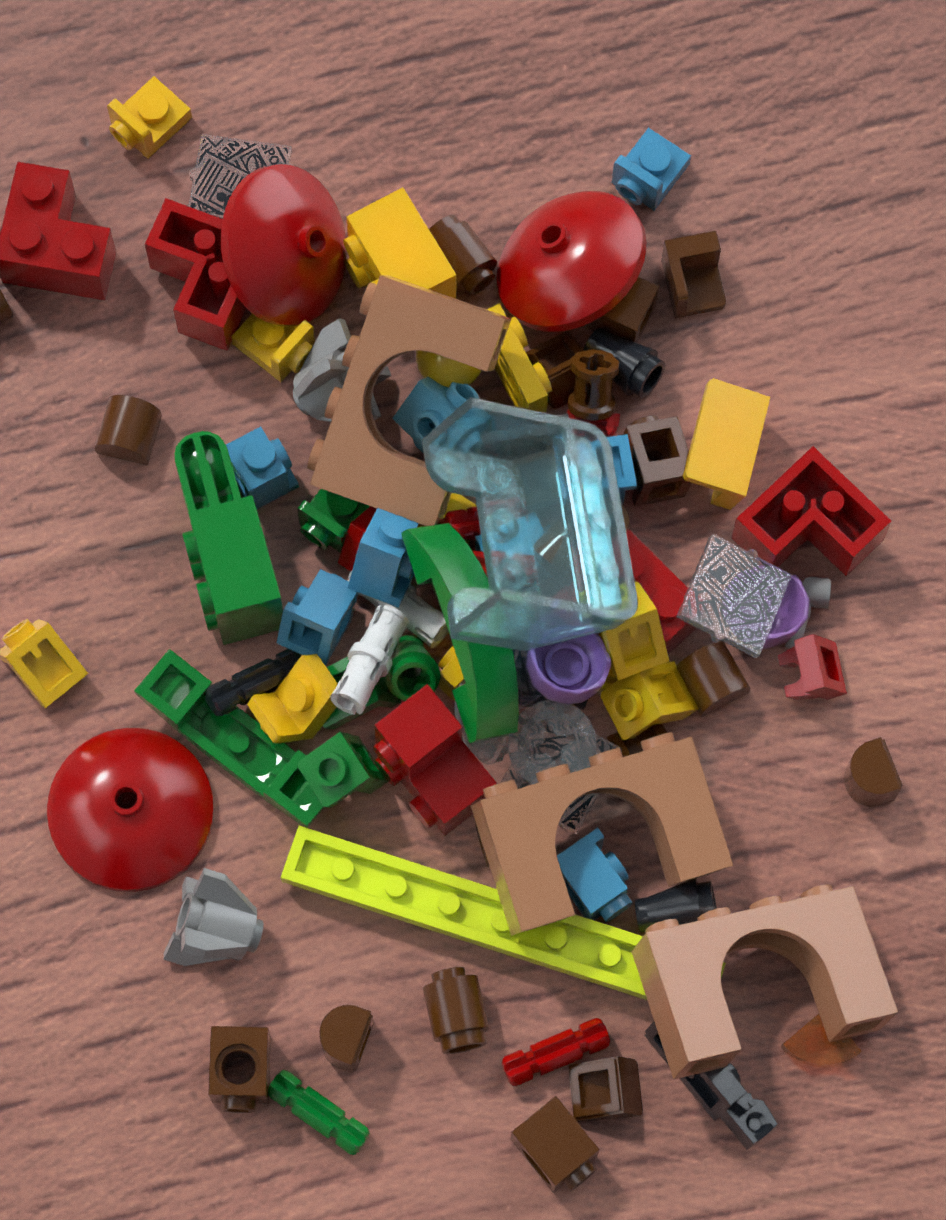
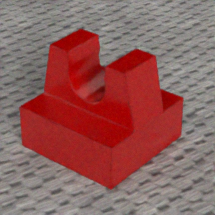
(818, 668)

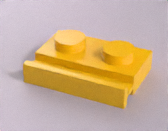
(523, 382)

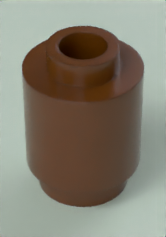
(465, 253)
(456, 1010)

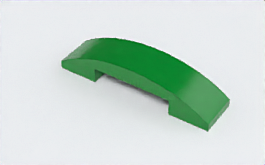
(490, 695)
(230, 740)

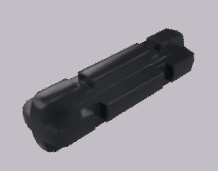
(256, 679)

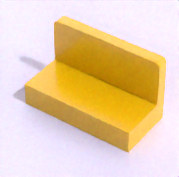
(726, 441)

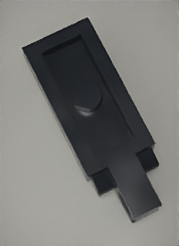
(726, 1098)

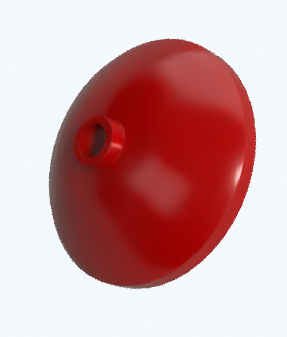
(283, 245)
(571, 261)
(139, 844)

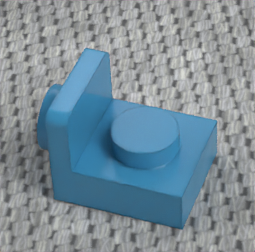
(649, 170)

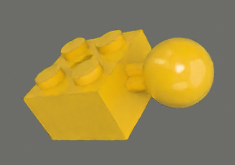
(396, 242)

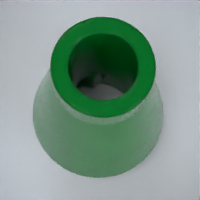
(411, 668)

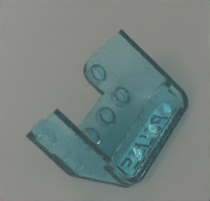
(545, 525)

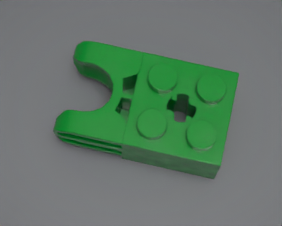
(226, 543)

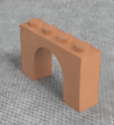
(354, 454)
(659, 782)
(817, 933)

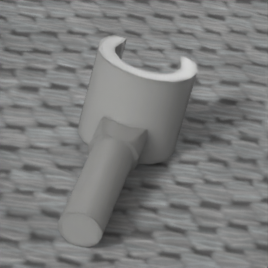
(819, 594)

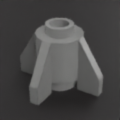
(324, 371)
(213, 922)

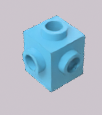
(429, 406)

